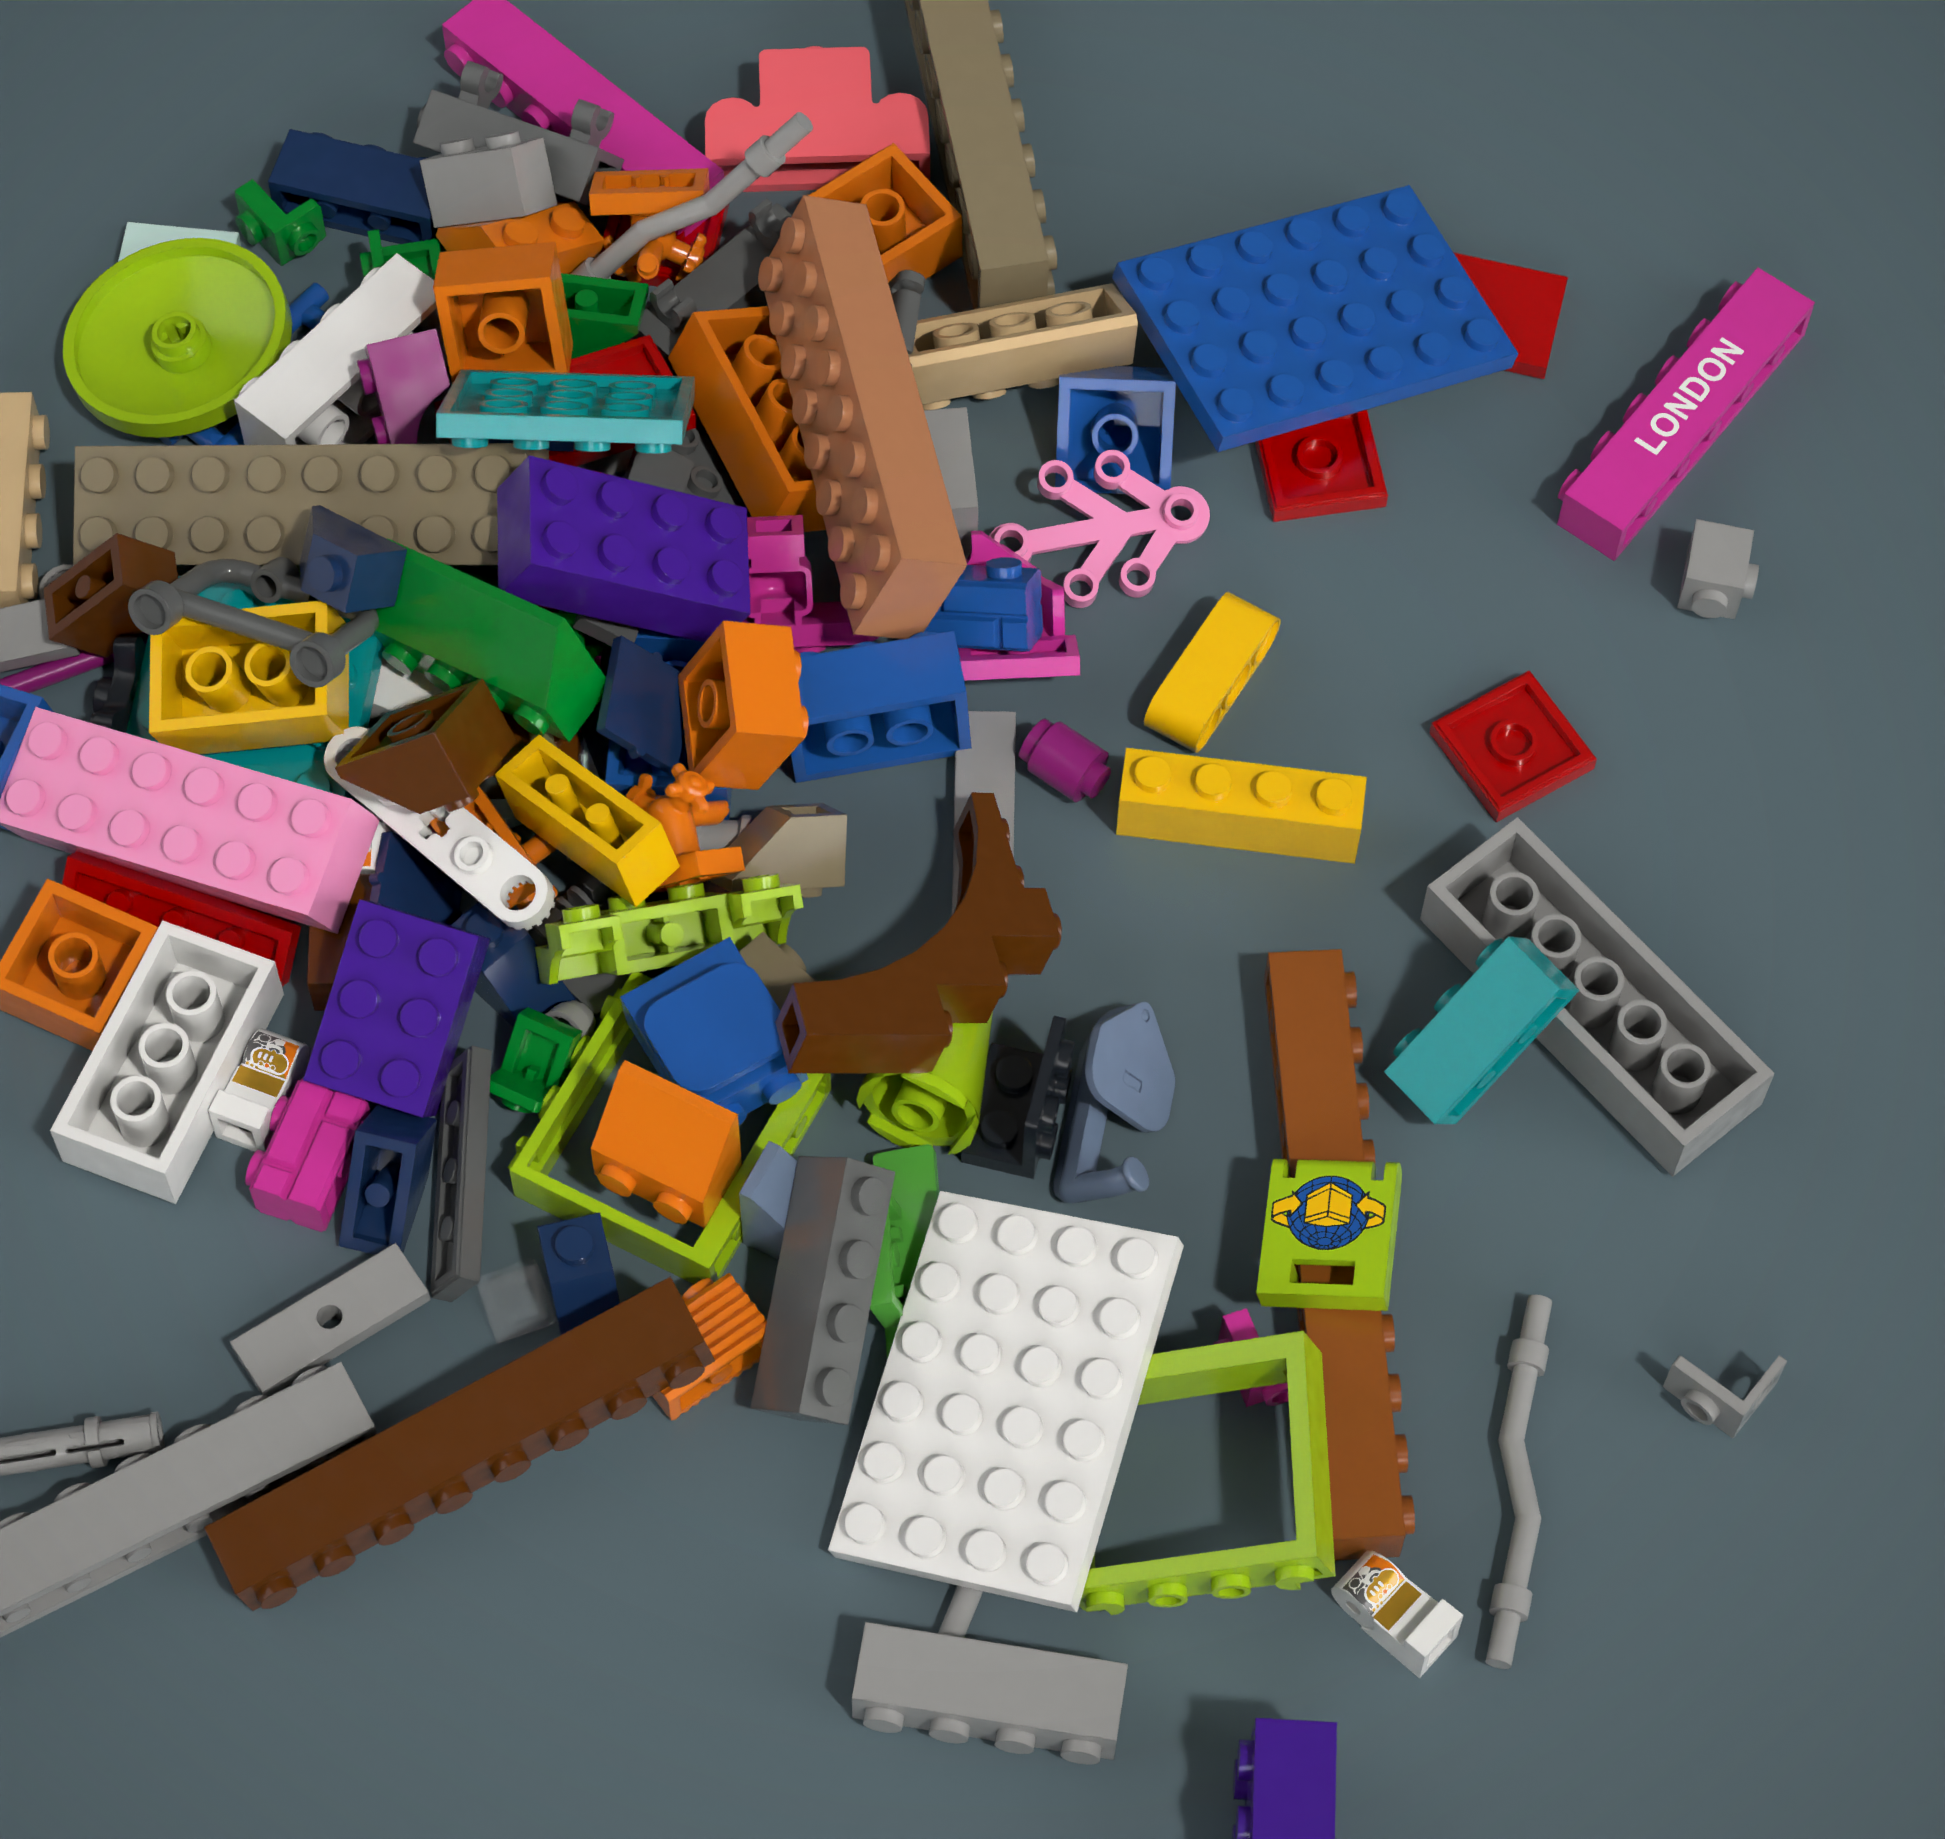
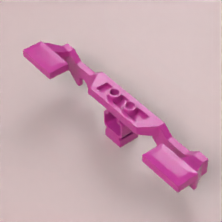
(784, 597)

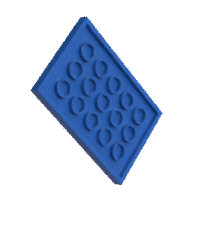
(1313, 317)

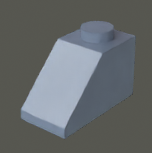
(767, 1199)

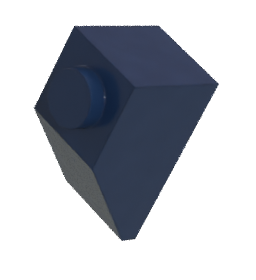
(349, 564)
(510, 968)
(386, 1179)
(578, 1269)

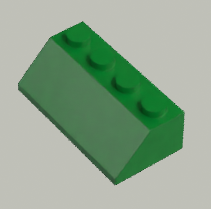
(470, 631)

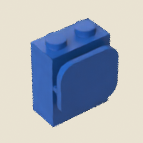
(714, 1031)

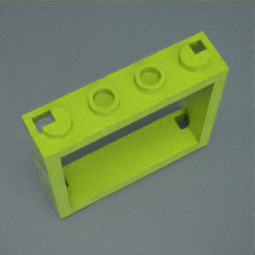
(567, 1106)
(1233, 1572)

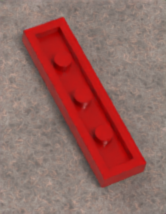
(160, 900)

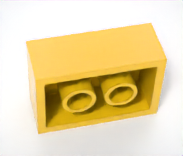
(239, 693)

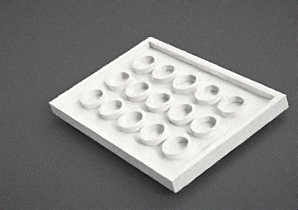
(1007, 1400)

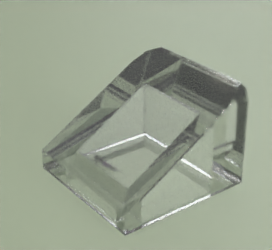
(515, 1300)

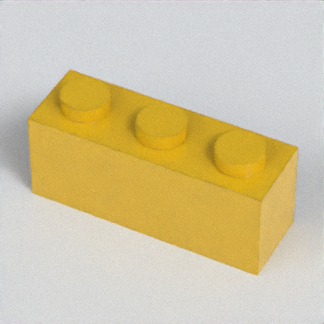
(587, 820)

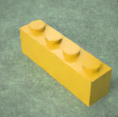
(1241, 805)

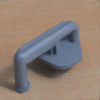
(1122, 1071)

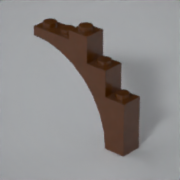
(906, 1011)

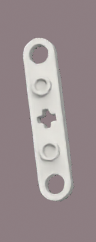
(466, 854)

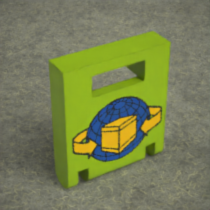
(1329, 1218)

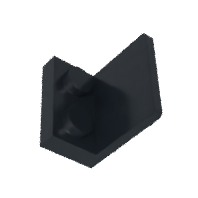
(1022, 1105)

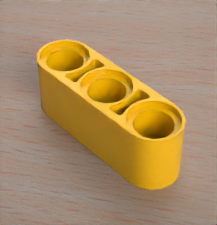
(1212, 672)

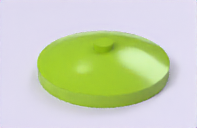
(175, 336)

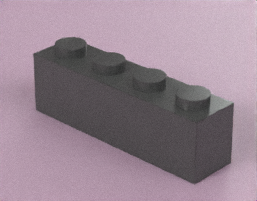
(823, 1289)

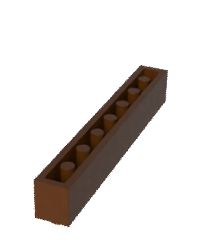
(459, 1446)

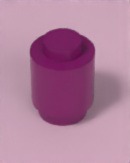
(1065, 760)

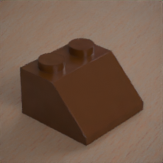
(432, 750)

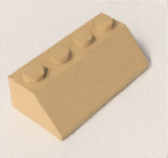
(1021, 344)

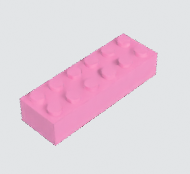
(188, 819)

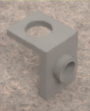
(1713, 1403)

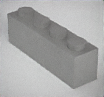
(988, 1693)

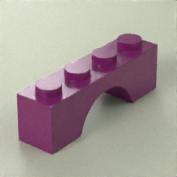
(406, 379)

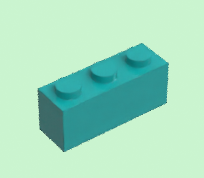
(1480, 1029)

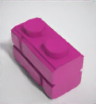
(307, 1156)

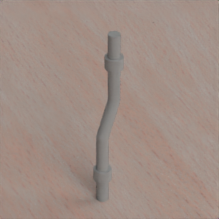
(760, 160)
(1511, 1598)

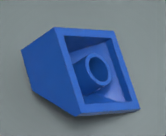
(1118, 411)

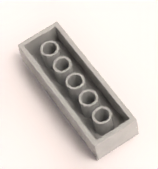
(1633, 1027)

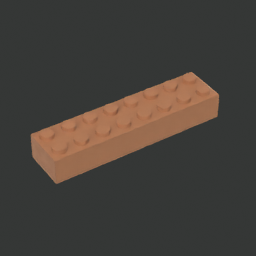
(861, 420)

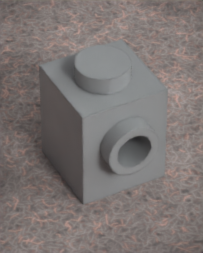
(1717, 570)

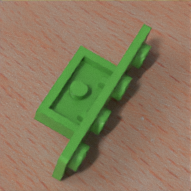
(906, 1226)

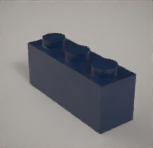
(354, 185)

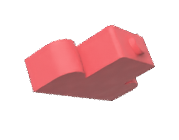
(836, 96)

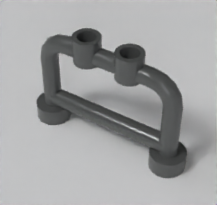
(313, 656)

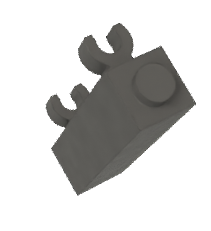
(570, 158)
(719, 283)

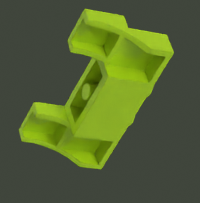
(666, 930)

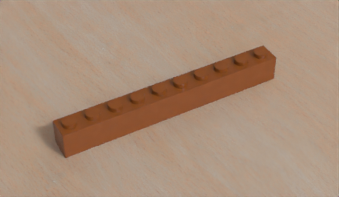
(1321, 1120)

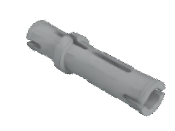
(81, 1444)

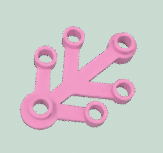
(1111, 526)

